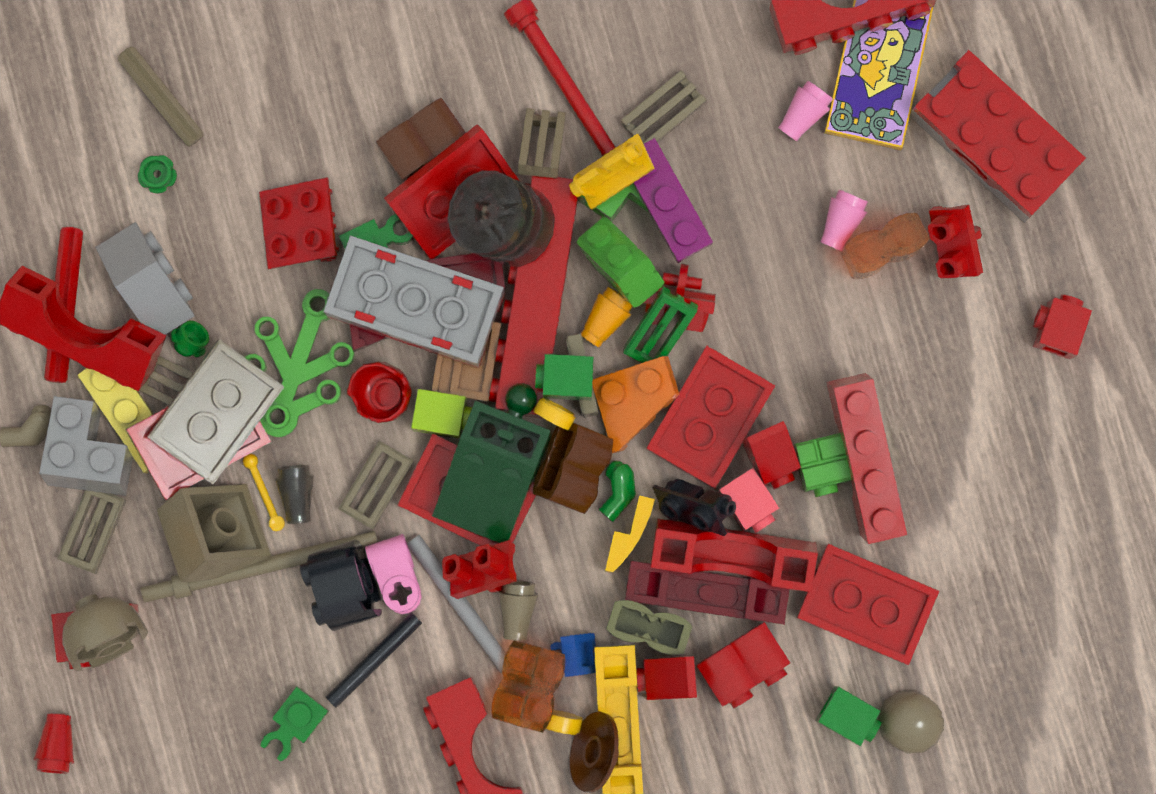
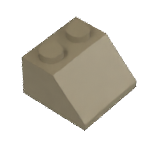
(212, 531)

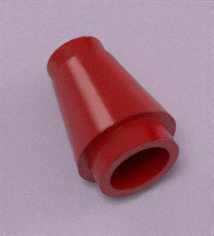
(55, 745)

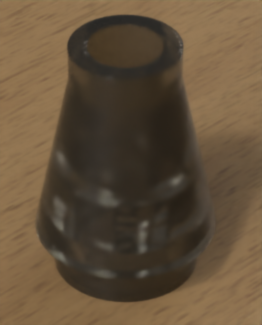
(295, 492)

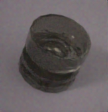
(501, 218)

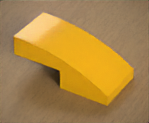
(623, 543)

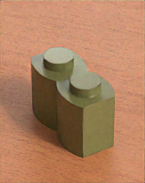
(660, 631)

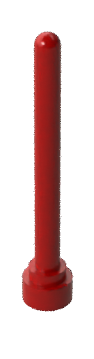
(524, 18)

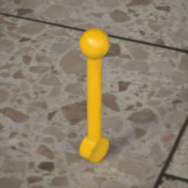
(276, 522)

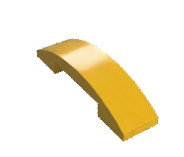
(618, 697)

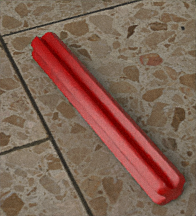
(67, 278)

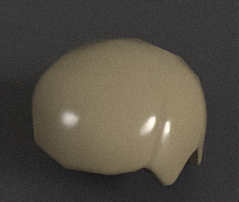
(911, 721)

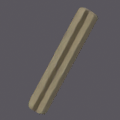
(160, 96)

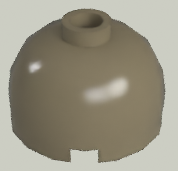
(100, 631)

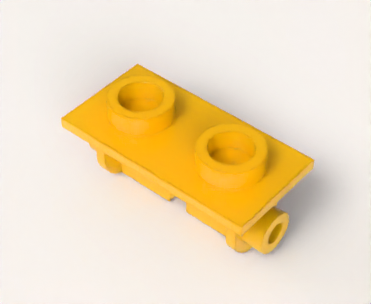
(612, 172)

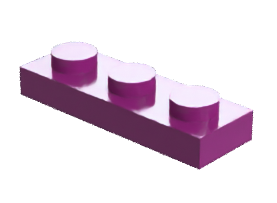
(671, 207)

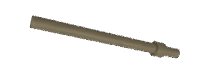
(273, 563)

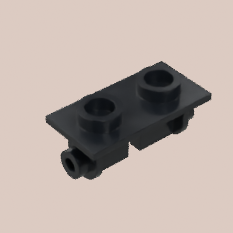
(684, 503)

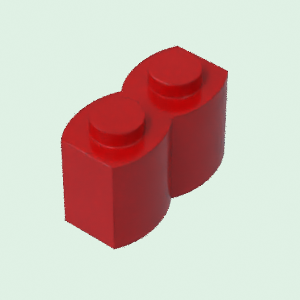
(744, 665)

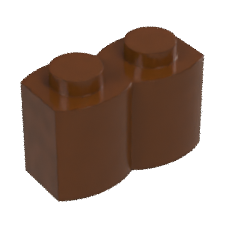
(420, 139)
(573, 467)

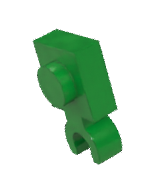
(384, 236)
(298, 719)

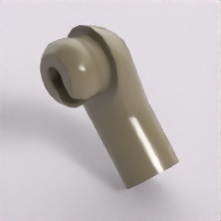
(31, 432)

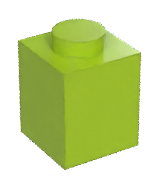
(440, 413)

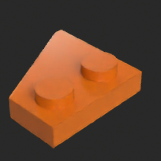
(634, 398)

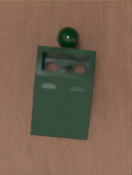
(490, 474)

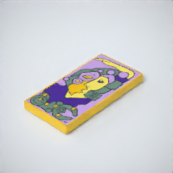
(878, 82)

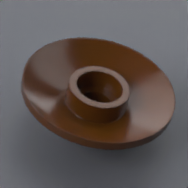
(594, 752)

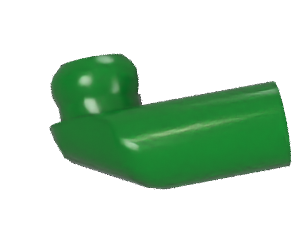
(623, 489)

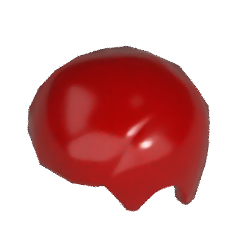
(379, 391)

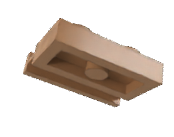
(466, 380)

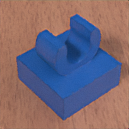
(578, 653)

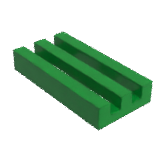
(676, 303)

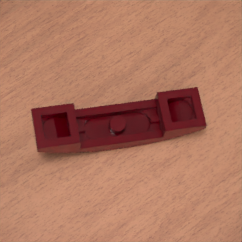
(707, 593)

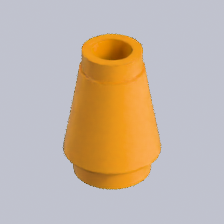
(606, 316)

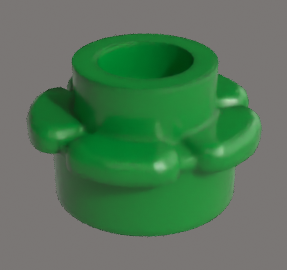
(157, 163)
(190, 339)

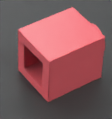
(752, 501)

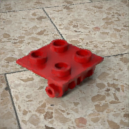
(298, 224)

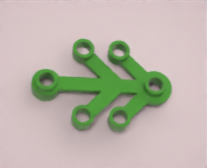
(297, 370)

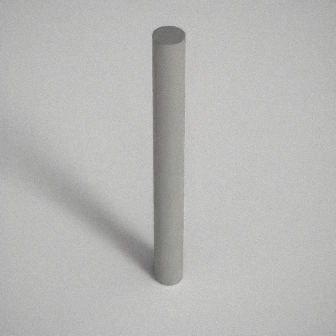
(460, 605)

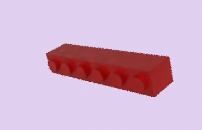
(536, 299)

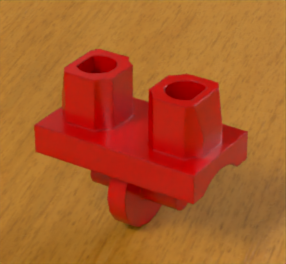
(955, 241)
(704, 300)
(480, 570)

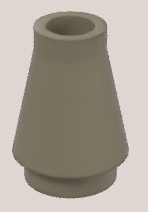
(517, 608)

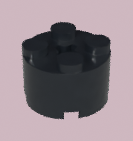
(341, 586)

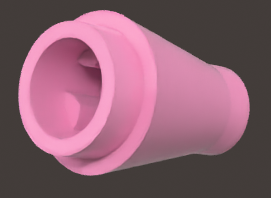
(805, 110)
(842, 219)

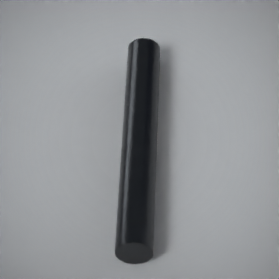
(373, 660)

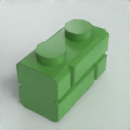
(620, 262)
(823, 464)

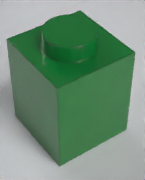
(565, 377)
(849, 716)

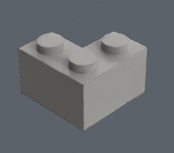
(143, 279)
(75, 457)

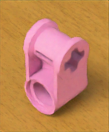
(394, 567)

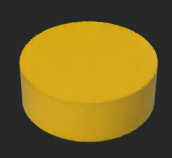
(554, 413)
(565, 723)

